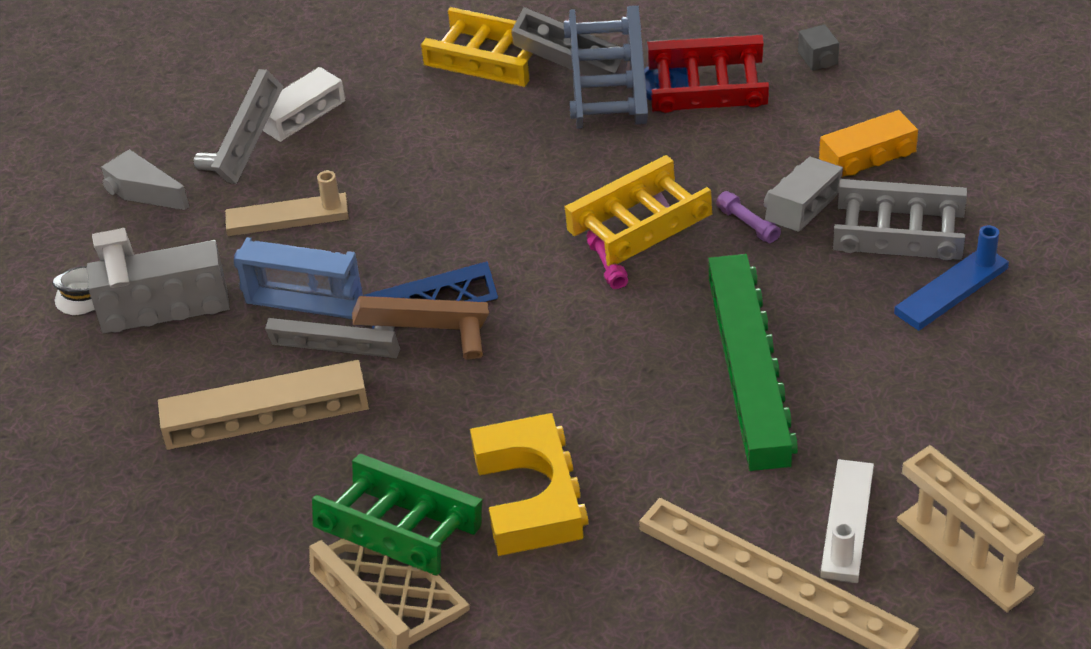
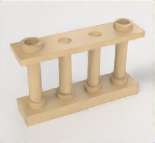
(983, 513)

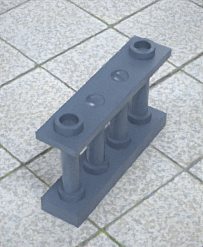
(629, 52)

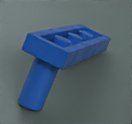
(955, 283)

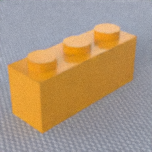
(869, 143)

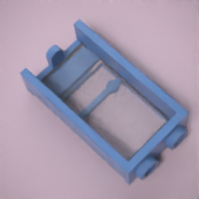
(298, 278)

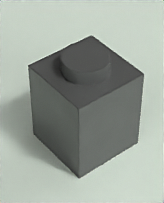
(818, 47)

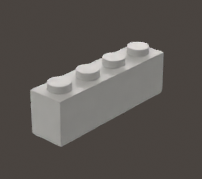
(546, 39)

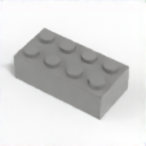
(161, 288)

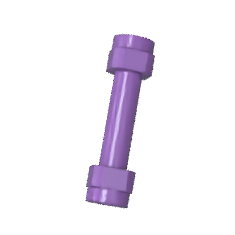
(731, 203)

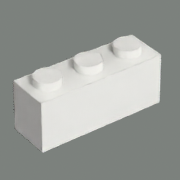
(304, 103)

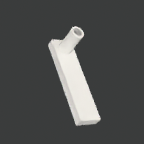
(112, 248)
(847, 521)

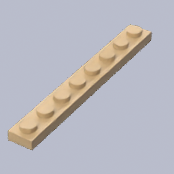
(777, 578)

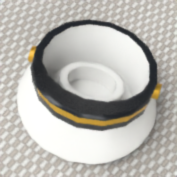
(73, 292)

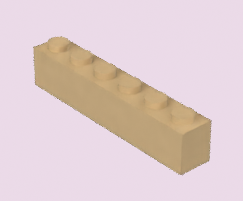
(262, 404)

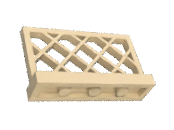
(368, 609)

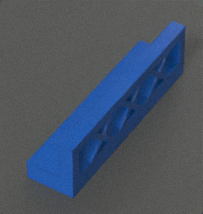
(443, 281)

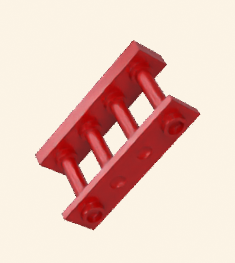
(707, 52)

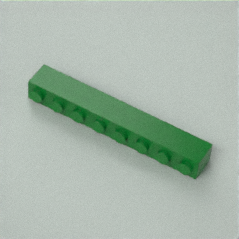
(750, 364)

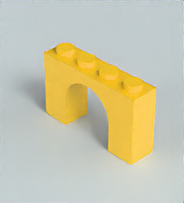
(548, 517)

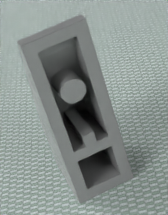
(142, 182)

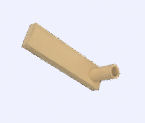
(293, 213)

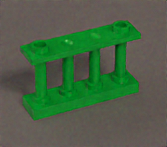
(406, 490)

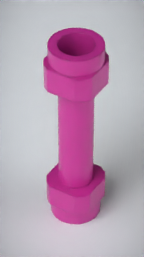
(615, 274)

